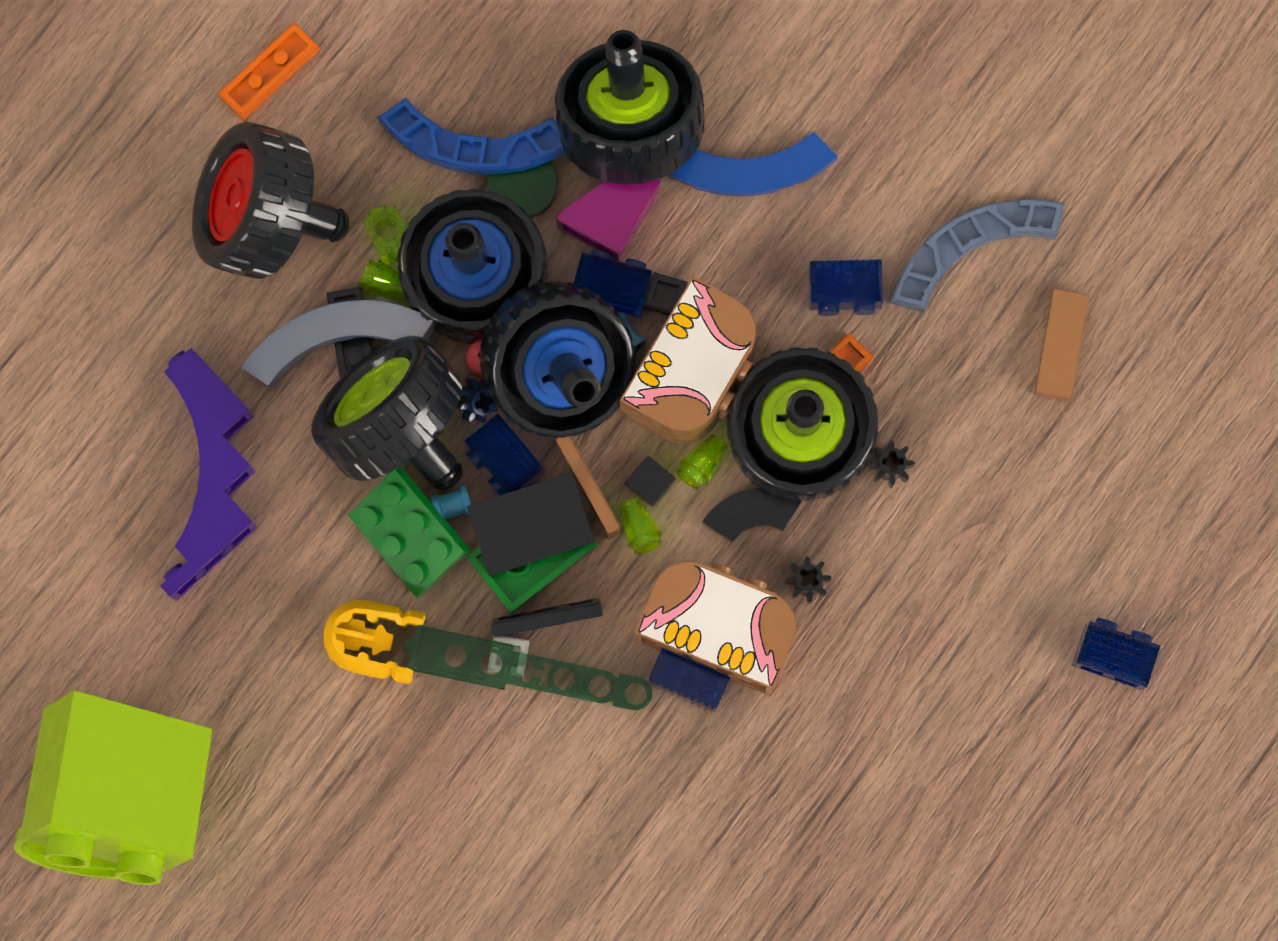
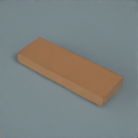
(1061, 345)
(589, 486)

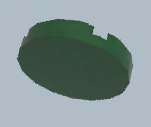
(531, 188)

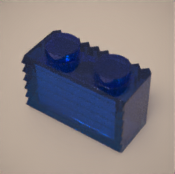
(617, 282)
(845, 286)
(503, 457)
(1116, 654)
(688, 680)

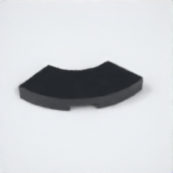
(750, 510)

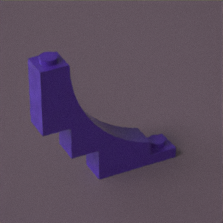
(216, 520)

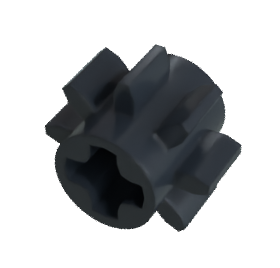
(898, 458)
(809, 590)

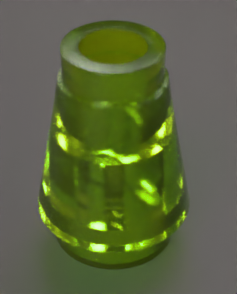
(382, 280)
(702, 462)
(639, 526)

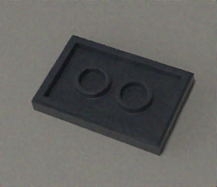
(530, 523)

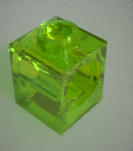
(377, 220)

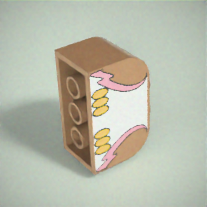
(692, 366)
(719, 623)

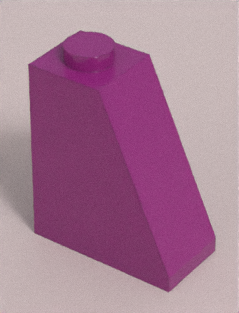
(609, 215)

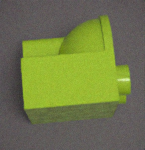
(113, 790)

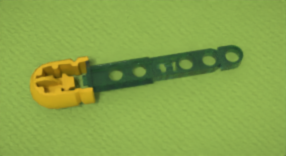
(429, 648)

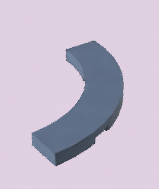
(966, 234)
(330, 325)

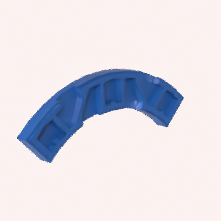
(470, 152)
(758, 174)

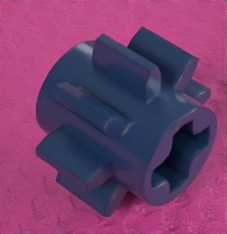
(476, 401)

